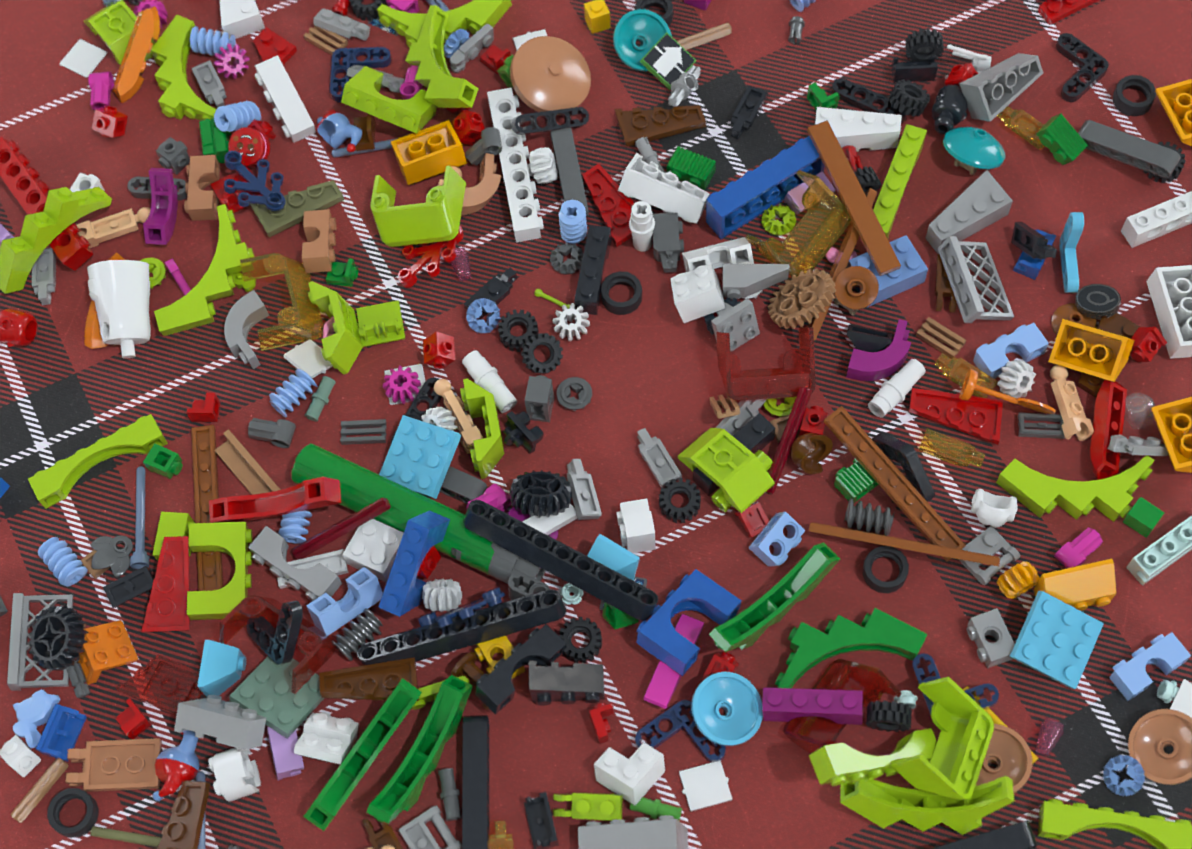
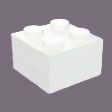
(697, 293)
(374, 547)

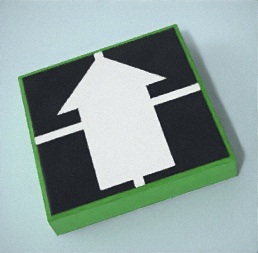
(667, 60)

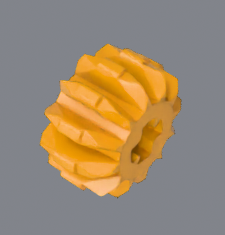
(1018, 580)

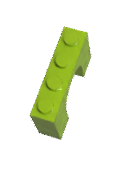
(363, 94)
(230, 539)

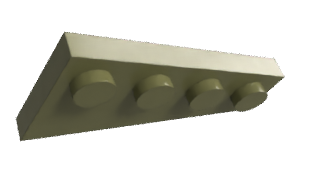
(314, 198)

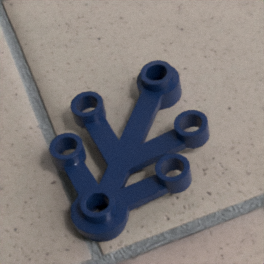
(272, 199)
(491, 597)

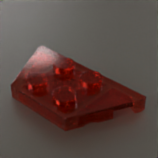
(163, 684)

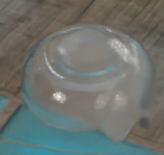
(1138, 410)

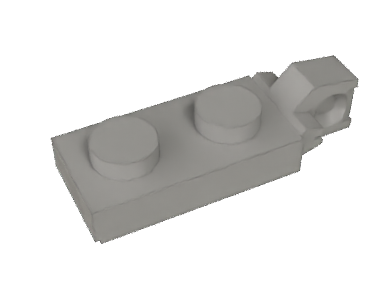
(341, 24)
(389, 80)
(210, 83)
(44, 276)
(748, 411)
(1137, 445)
(657, 458)
(583, 491)

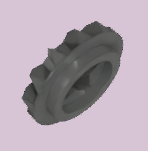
(570, 265)
(577, 385)

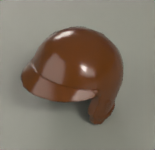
(809, 451)

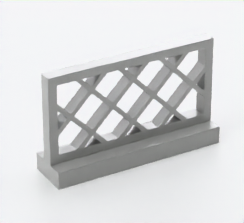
(965, 284)
(19, 638)

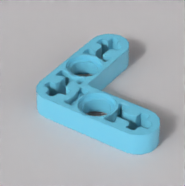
(1068, 243)

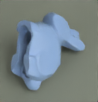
(33, 713)

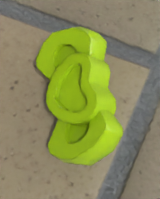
(239, 282)

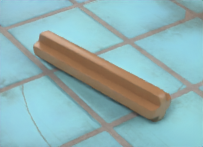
(705, 36)
(39, 790)

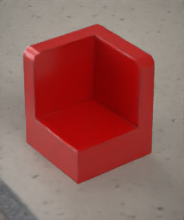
(205, 410)
(133, 720)

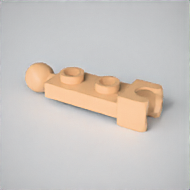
(112, 226)
(1070, 405)
(463, 422)

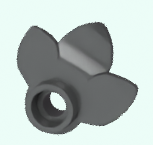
(109, 556)

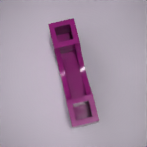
(788, 703)

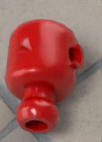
(17, 327)

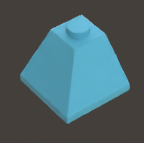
(614, 557)
(220, 667)

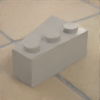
(222, 720)

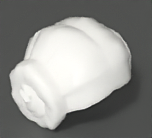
(993, 509)

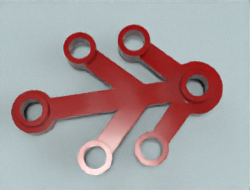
(432, 252)

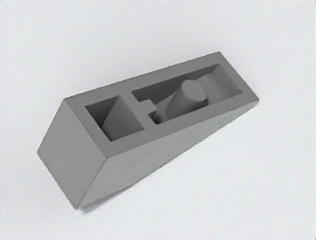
(747, 279)

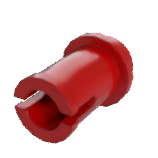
(341, 7)

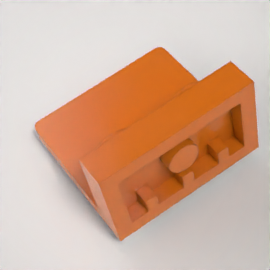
(106, 648)

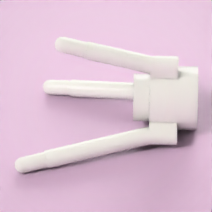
(979, 61)

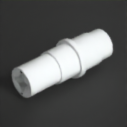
(642, 226)
(487, 378)
(896, 388)

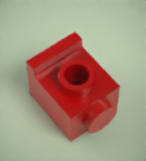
(1146, 343)
(814, 414)

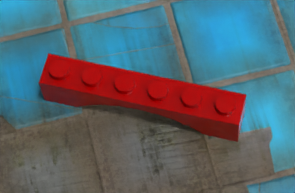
(301, 497)

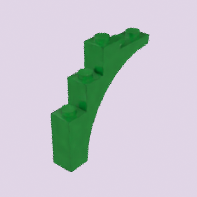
(774, 605)
(880, 633)
(440, 726)
(362, 754)

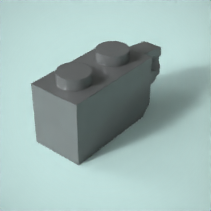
(666, 240)

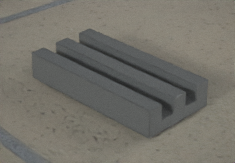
(366, 427)
(1047, 431)

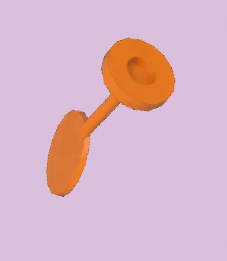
(969, 386)

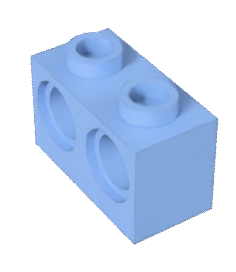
(774, 535)

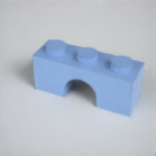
(1024, 341)
(361, 594)
(1165, 653)

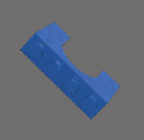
(402, 588)
(694, 593)

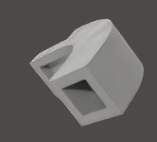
(239, 321)

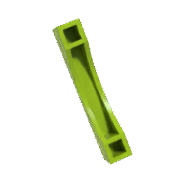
(898, 176)
(57, 481)
(841, 763)
(1062, 821)

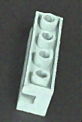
(1162, 553)

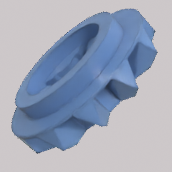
(455, 41)
(475, 310)
(1134, 769)

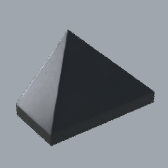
(868, 339)

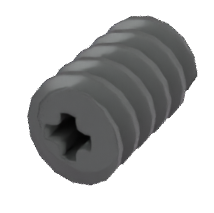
(868, 517)
(358, 634)

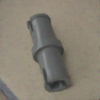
(449, 794)

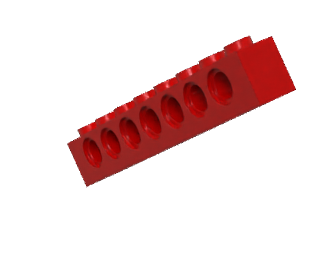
(32, 195)

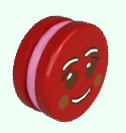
(251, 144)

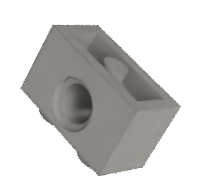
(993, 625)

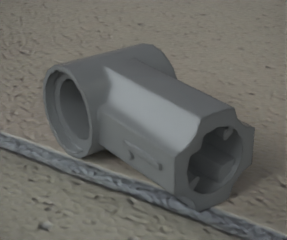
(489, 143)
(278, 433)

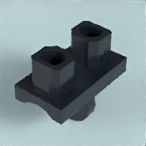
(519, 434)

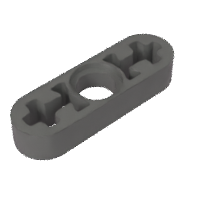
(145, 183)

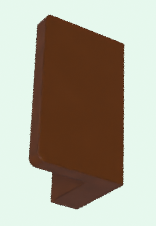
(367, 125)

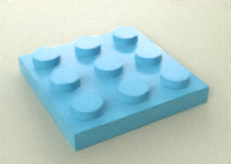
(420, 456)
(1056, 640)

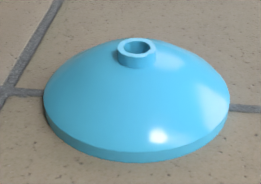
(741, 708)

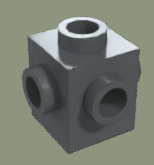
(173, 155)

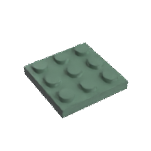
(270, 695)

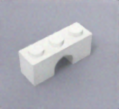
(729, 252)

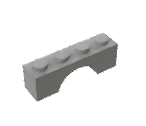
(272, 550)

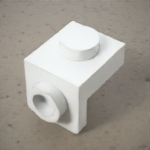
(19, 756)

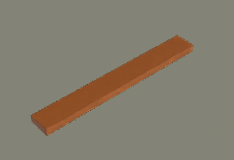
(854, 198)
(841, 262)
(892, 480)
(205, 489)
(905, 544)

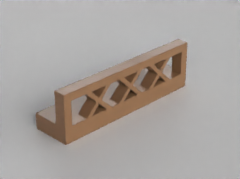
(244, 466)

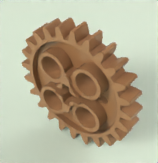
(801, 298)

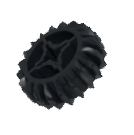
(540, 493)
(57, 637)

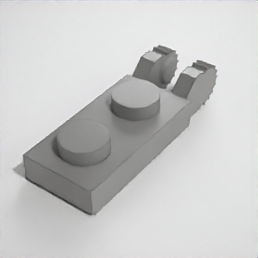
(471, 48)

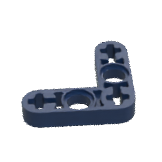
(350, 59)
(933, 669)
(679, 723)

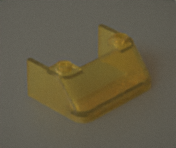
(813, 234)
(296, 322)

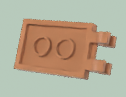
(116, 765)

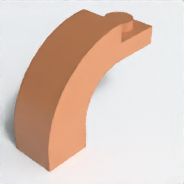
(479, 195)

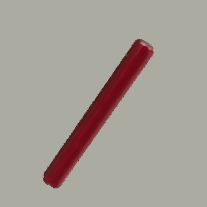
(788, 436)
(341, 528)

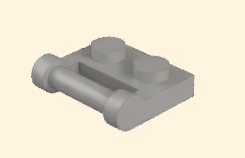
(989, 543)
(419, 836)

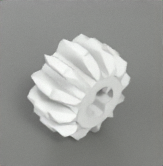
(543, 165)
(571, 329)
(1016, 378)
(440, 417)
(441, 595)

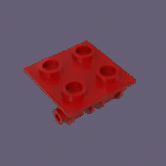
(228, 199)

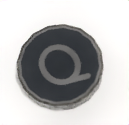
(1097, 301)

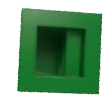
(160, 457)

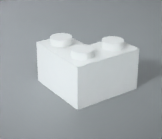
(636, 526)
(630, 776)

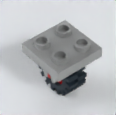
(737, 319)

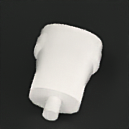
(121, 302)

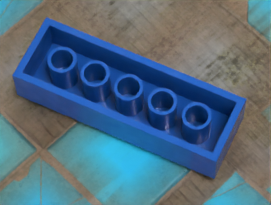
(761, 188)

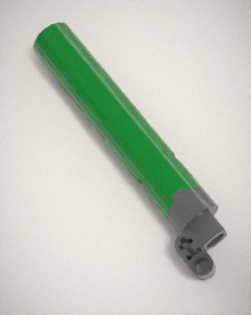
(363, 487)

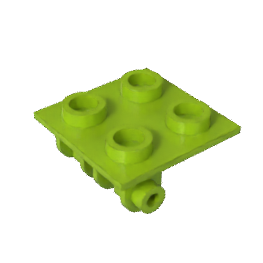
(380, 323)

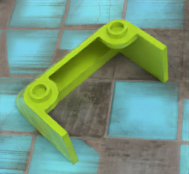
(422, 222)
(960, 746)

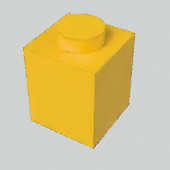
(597, 16)

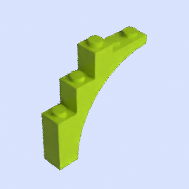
(467, 17)
(172, 54)
(433, 73)
(40, 229)
(194, 308)
(1044, 493)
(888, 804)

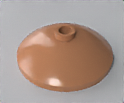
(1150, 738)
(1010, 755)

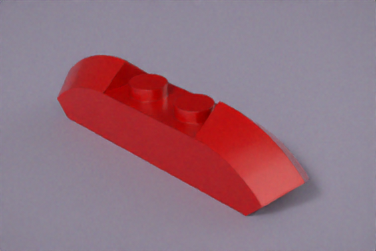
(1107, 422)

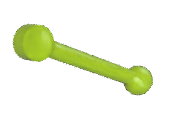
(539, 293)

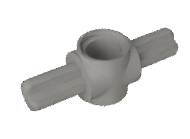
(684, 86)

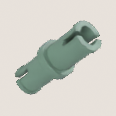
(320, 398)

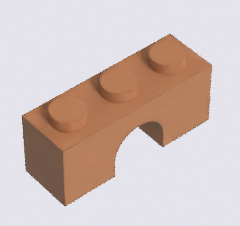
(201, 173)
(319, 229)

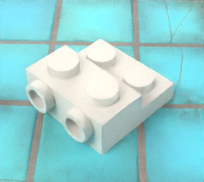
(327, 737)

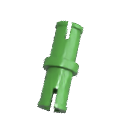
(656, 808)

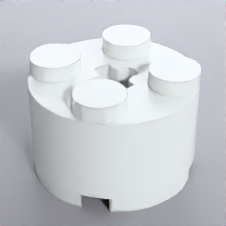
(235, 774)

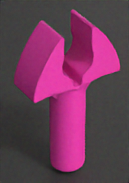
(175, 272)

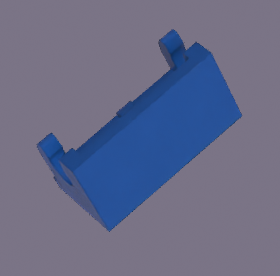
(1031, 266)
(61, 732)

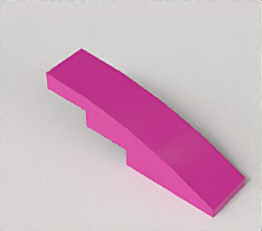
(665, 678)

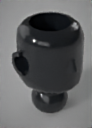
(949, 108)

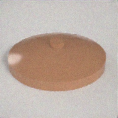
(550, 74)

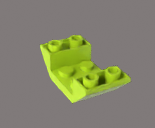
(115, 27)
(345, 345)
(482, 404)
(728, 466)

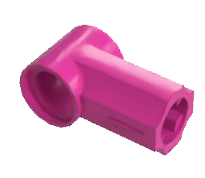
(100, 86)
(410, 86)
(495, 497)
(1075, 553)

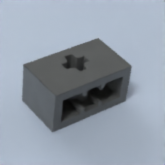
(539, 398)

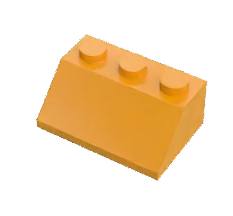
(1178, 106)
(428, 152)
(1090, 350)
(1175, 427)
(1081, 584)

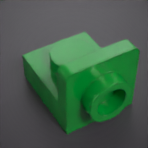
(819, 98)
(342, 273)

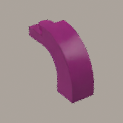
(164, 204)
(879, 365)

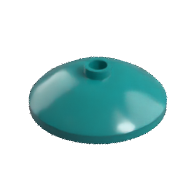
(638, 26)
(974, 147)

